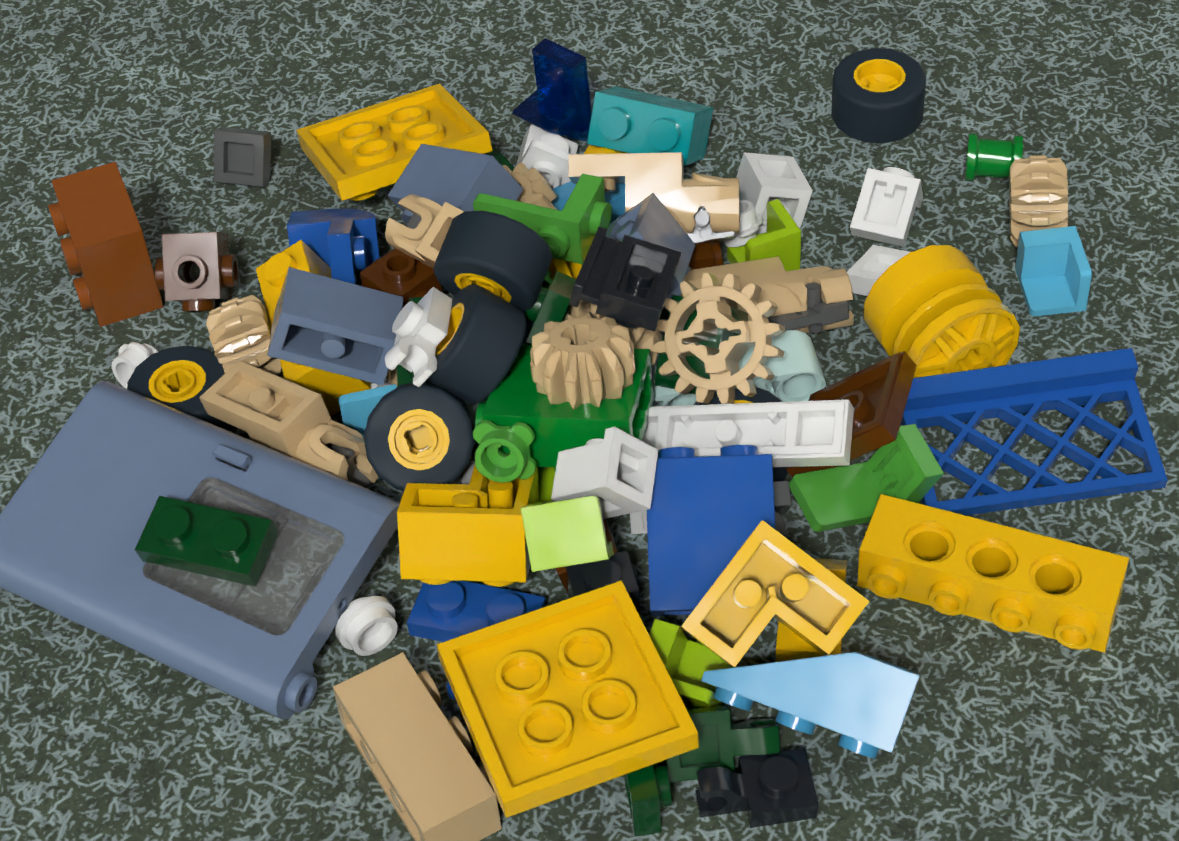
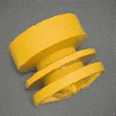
(940, 313)

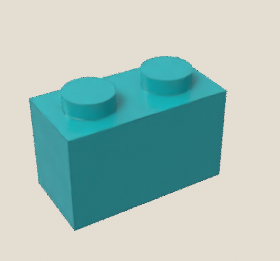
(649, 124)

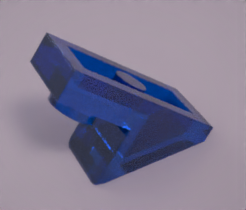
(562, 92)

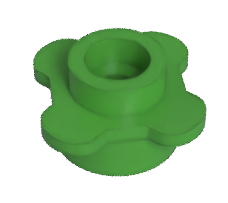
(500, 465)

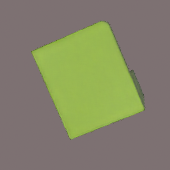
(780, 240)
(565, 533)
(686, 664)

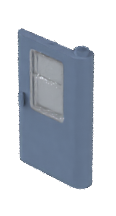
(88, 499)

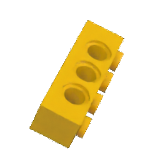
(992, 573)

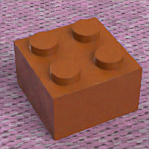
(104, 244)

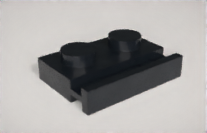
(626, 279)

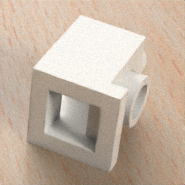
(772, 178)
(612, 468)

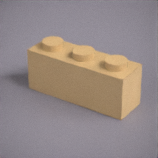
(418, 753)

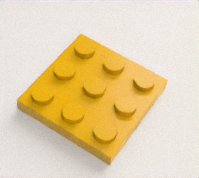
(376, 143)
(566, 698)

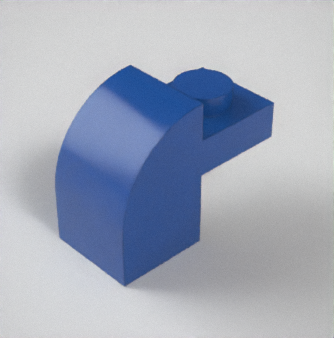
(339, 237)

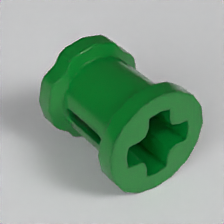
(991, 157)

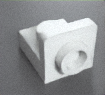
(547, 154)
(886, 205)

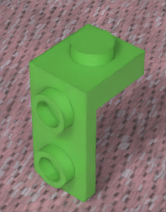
(565, 231)
(851, 492)

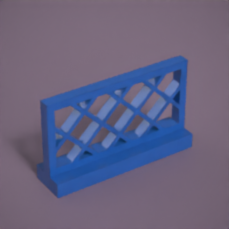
(1029, 389)

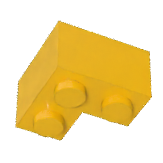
(465, 531)
(769, 581)

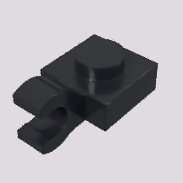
(767, 787)

